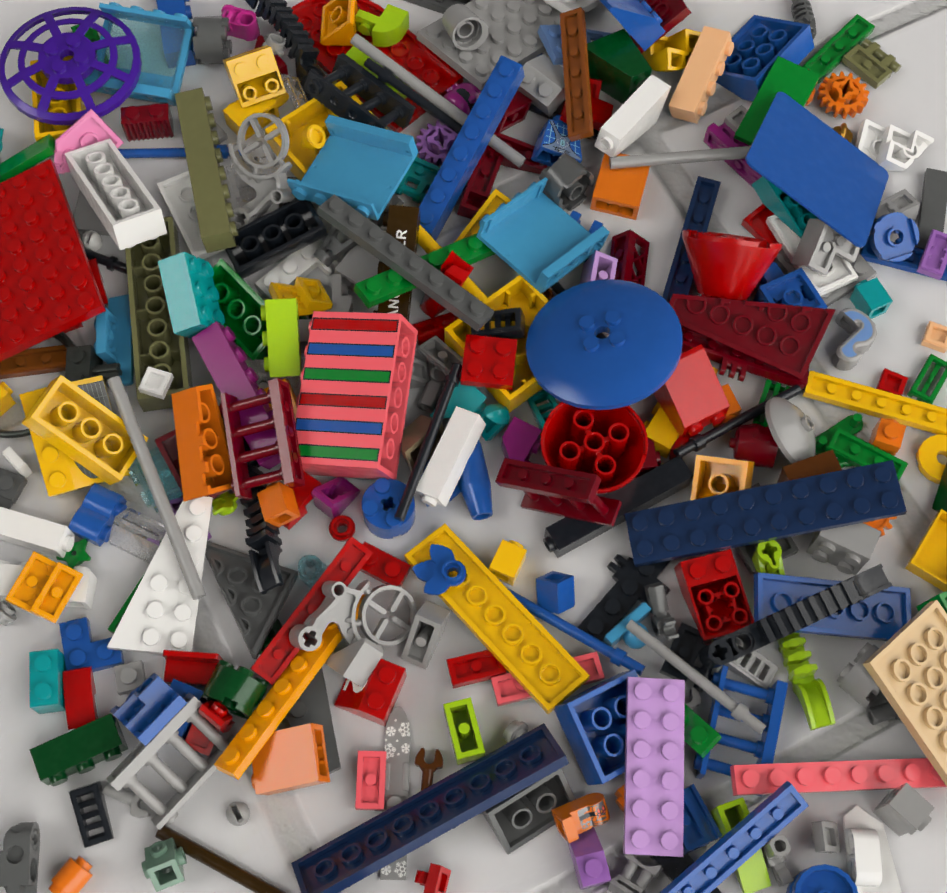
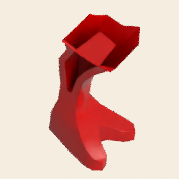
(456, 270)

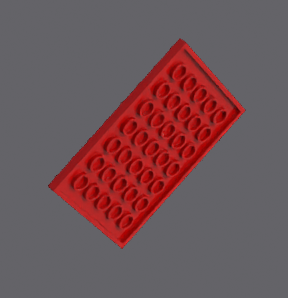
(42, 262)

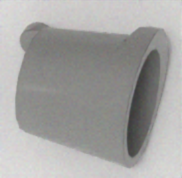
(464, 27)

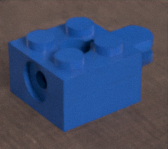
(788, 289)

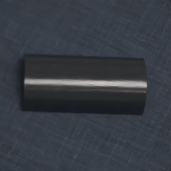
(275, 236)

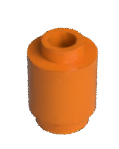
(71, 876)

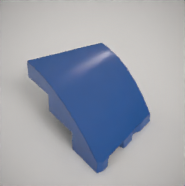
(149, 708)

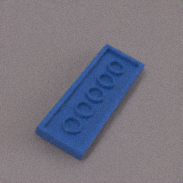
(870, 619)

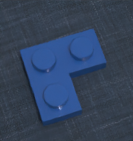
(82, 652)

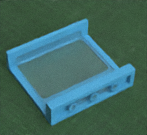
(163, 48)

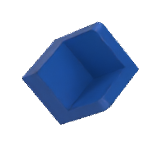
(555, 592)

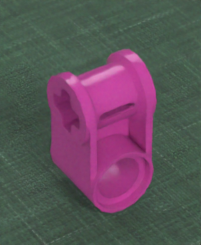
(242, 22)

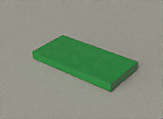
(785, 78)

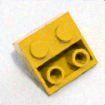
(254, 76)

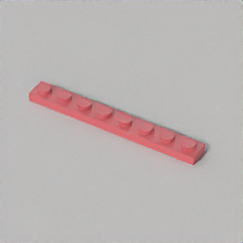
(834, 776)

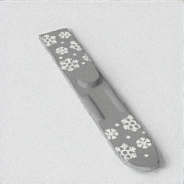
(397, 778)

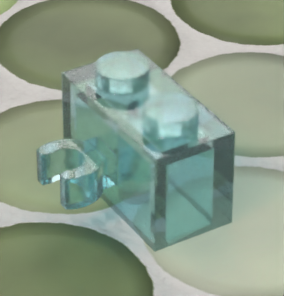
(169, 483)

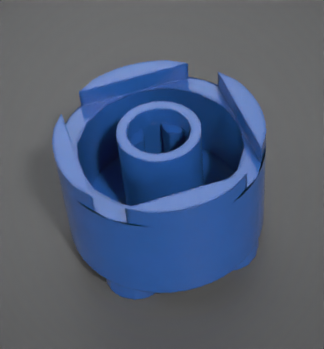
(382, 495)

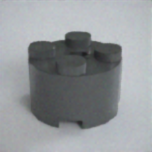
(211, 39)
(567, 182)

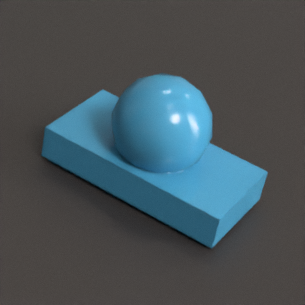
(620, 632)

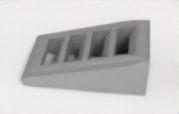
(744, 672)

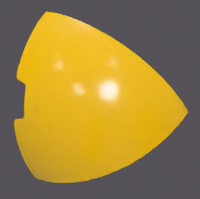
(672, 52)

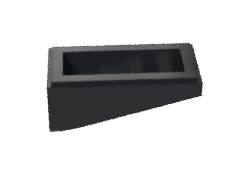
(509, 331)
(81, 817)

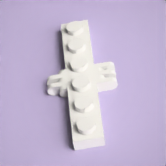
(298, 265)

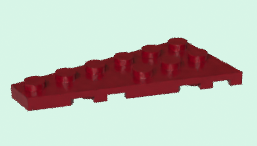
(765, 331)

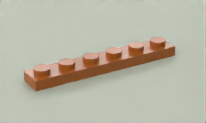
(576, 74)

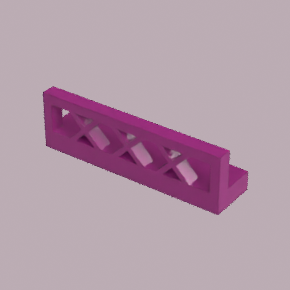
(723, 137)

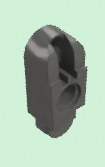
(20, 858)

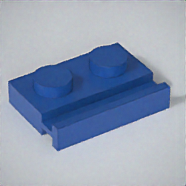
(698, 823)

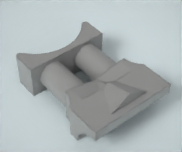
(622, 882)

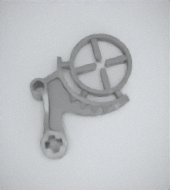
(268, 188)
(341, 608)

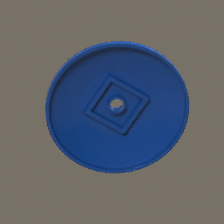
(610, 371)

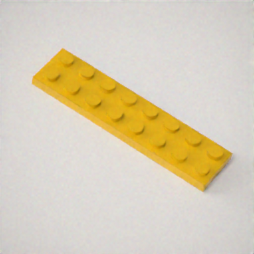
(505, 625)

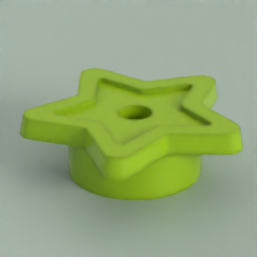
(224, 504)

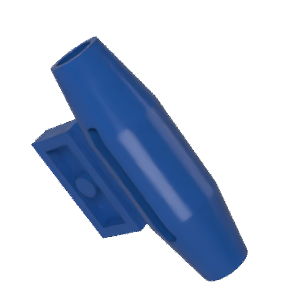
(475, 485)

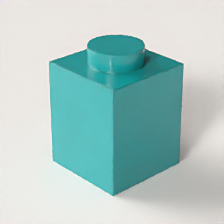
(871, 298)

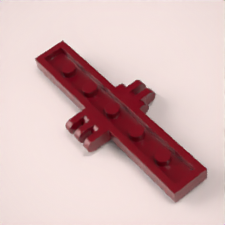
(737, 361)

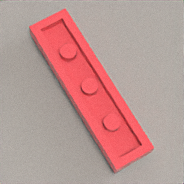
(508, 690)

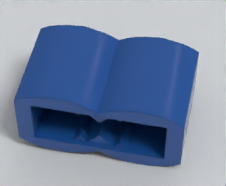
(96, 515)

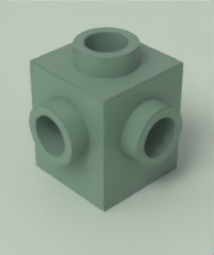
(164, 864)

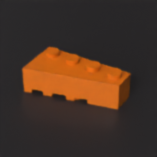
(201, 442)

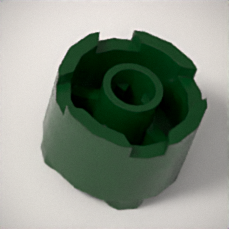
(235, 689)

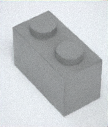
(904, 810)

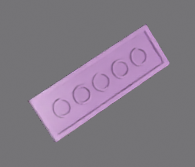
(654, 767)

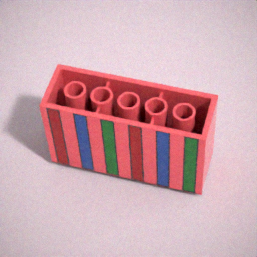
(354, 393)

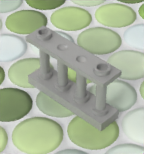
(142, 755)

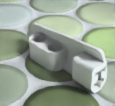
(868, 854)

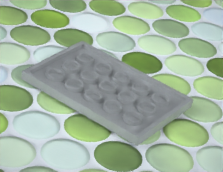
(510, 33)

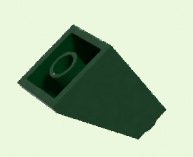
(618, 65)

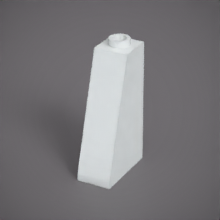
(633, 117)

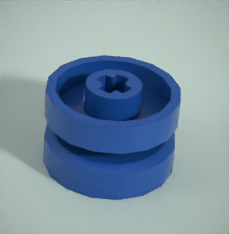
(822, 880)

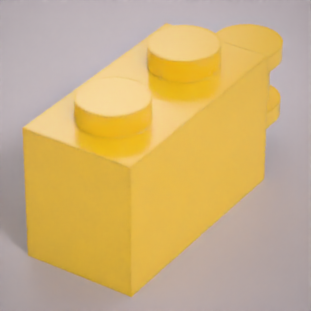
(235, 114)

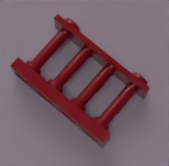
(286, 445)
(559, 491)

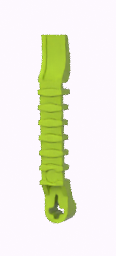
(810, 691)

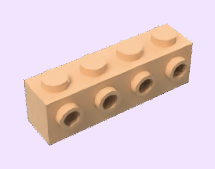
(701, 74)

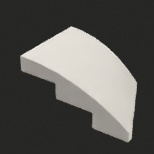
(891, 146)

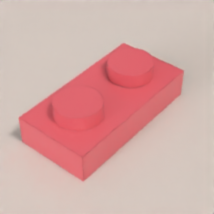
(371, 780)

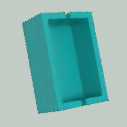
(190, 293)

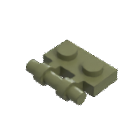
(871, 63)

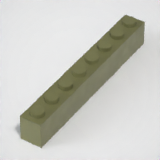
(205, 170)

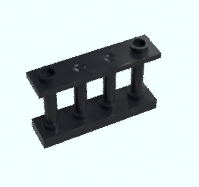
(364, 84)

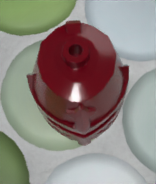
(754, 444)

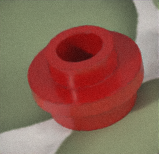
(338, 521)

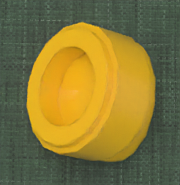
(313, 137)

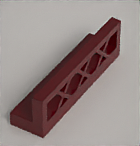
(625, 251)

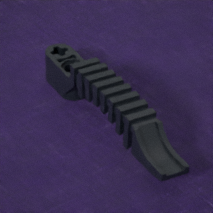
(295, 36)
(262, 536)
(795, 617)

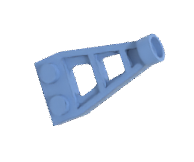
(551, 39)

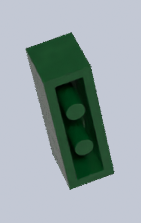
(79, 750)

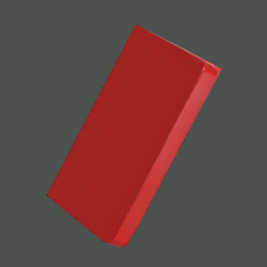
(189, 667)

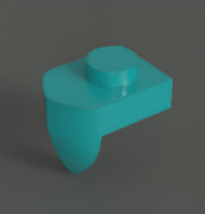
(496, 419)

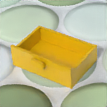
(930, 556)

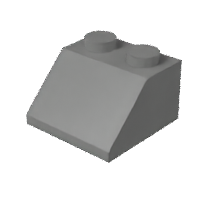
(543, 84)

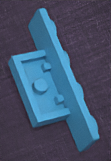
(115, 337)

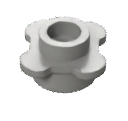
(276, 43)

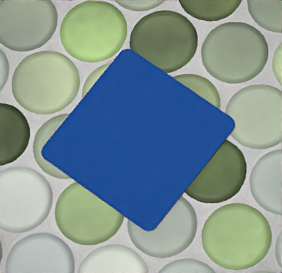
(818, 168)

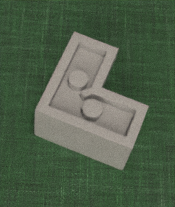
(820, 246)

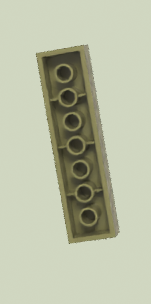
(151, 324)

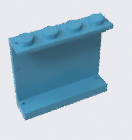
(358, 166)
(538, 237)

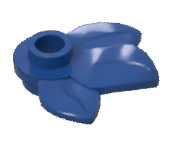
(436, 570)

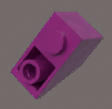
(521, 440)

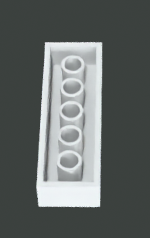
(116, 194)

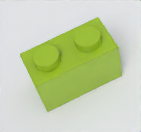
(464, 731)

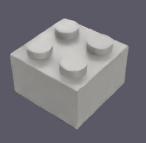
(845, 546)

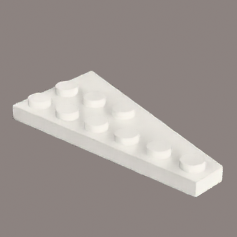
(162, 608)

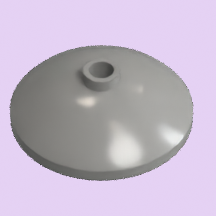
(790, 429)

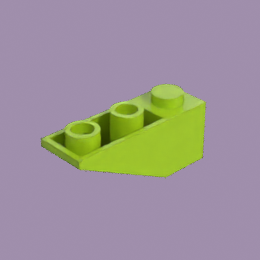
(753, 873)

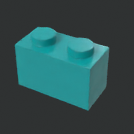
(47, 681)

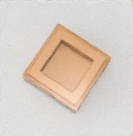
(935, 337)

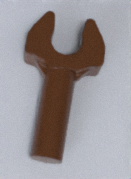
(428, 769)

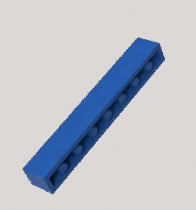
(470, 145)

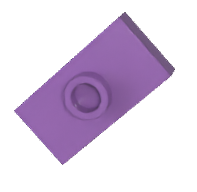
(934, 256)

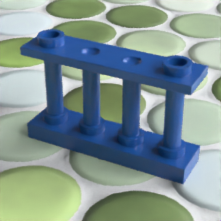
(762, 750)

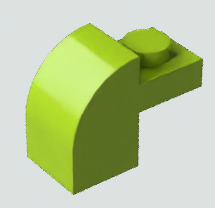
(387, 28)

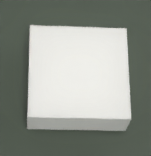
(155, 382)
(15, 460)

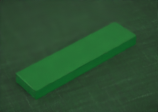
(833, 51)

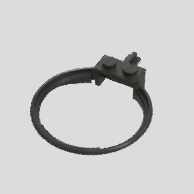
(80, 364)

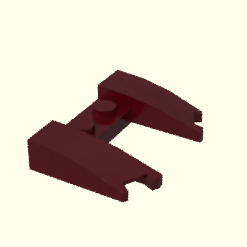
(485, 173)

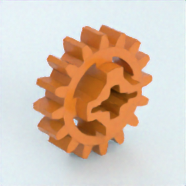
(854, 95)

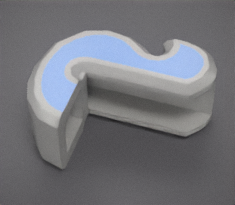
(862, 336)

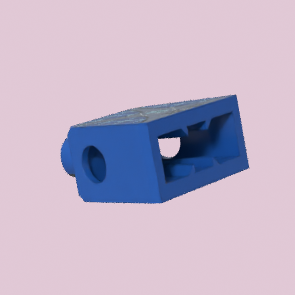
(554, 142)

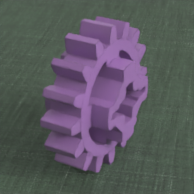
(429, 145)

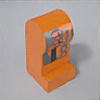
(580, 815)

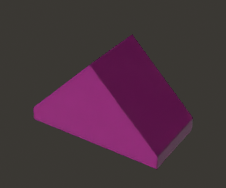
(334, 496)

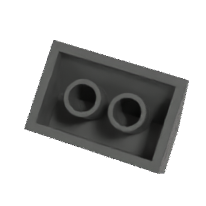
(528, 811)

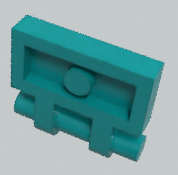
(420, 173)

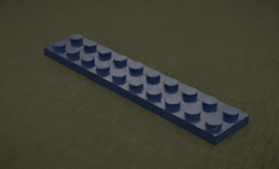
(765, 513)
(430, 813)

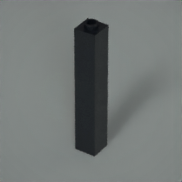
(635, 496)

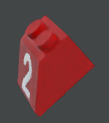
(378, 694)

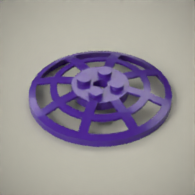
(72, 71)

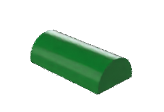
(241, 310)

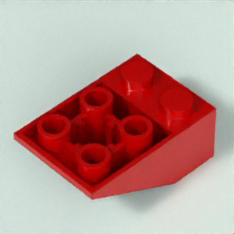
(714, 594)

